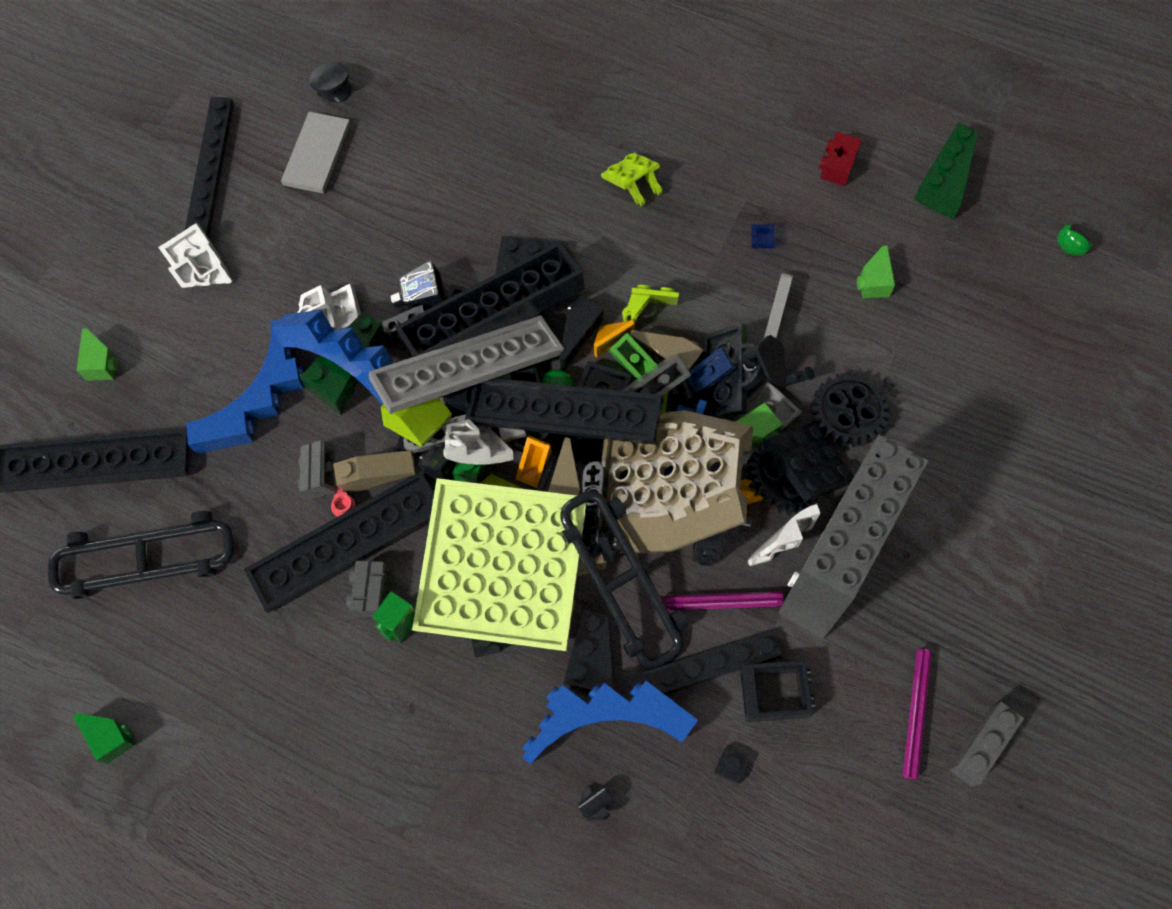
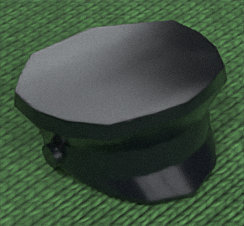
(331, 81)

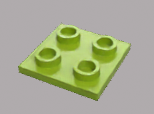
(629, 170)
(643, 295)

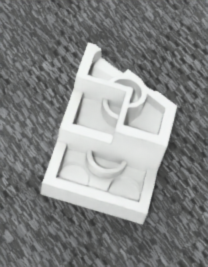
(195, 259)
(338, 307)
(469, 446)
(787, 536)

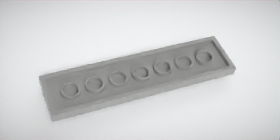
(464, 364)

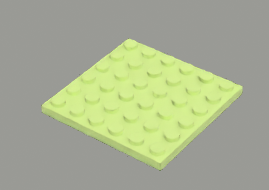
(498, 566)

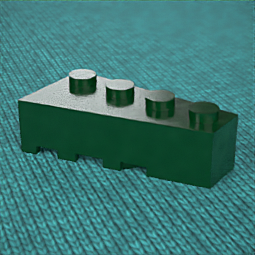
(946, 179)
(332, 382)

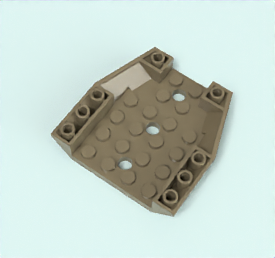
(690, 501)

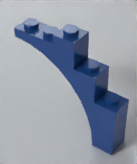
(342, 346)
(260, 400)
(571, 712)

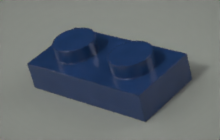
(710, 371)

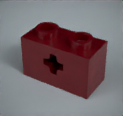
(840, 158)

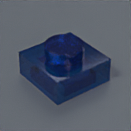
(762, 236)

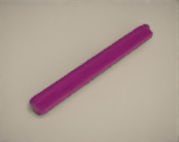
(722, 601)
(917, 714)

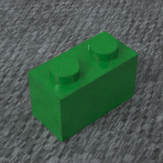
(394, 618)

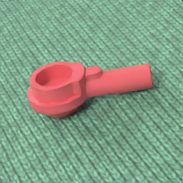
(342, 502)

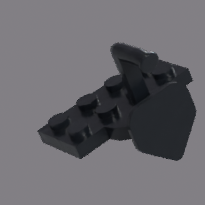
(752, 363)

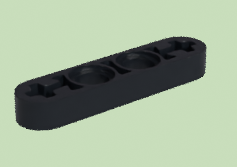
(592, 509)

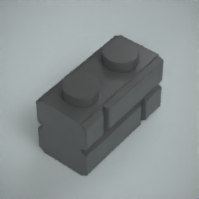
(317, 469)
(368, 588)

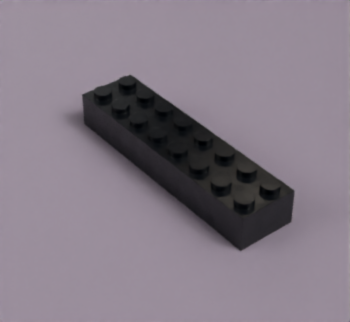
(495, 302)

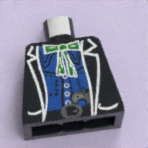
(420, 287)

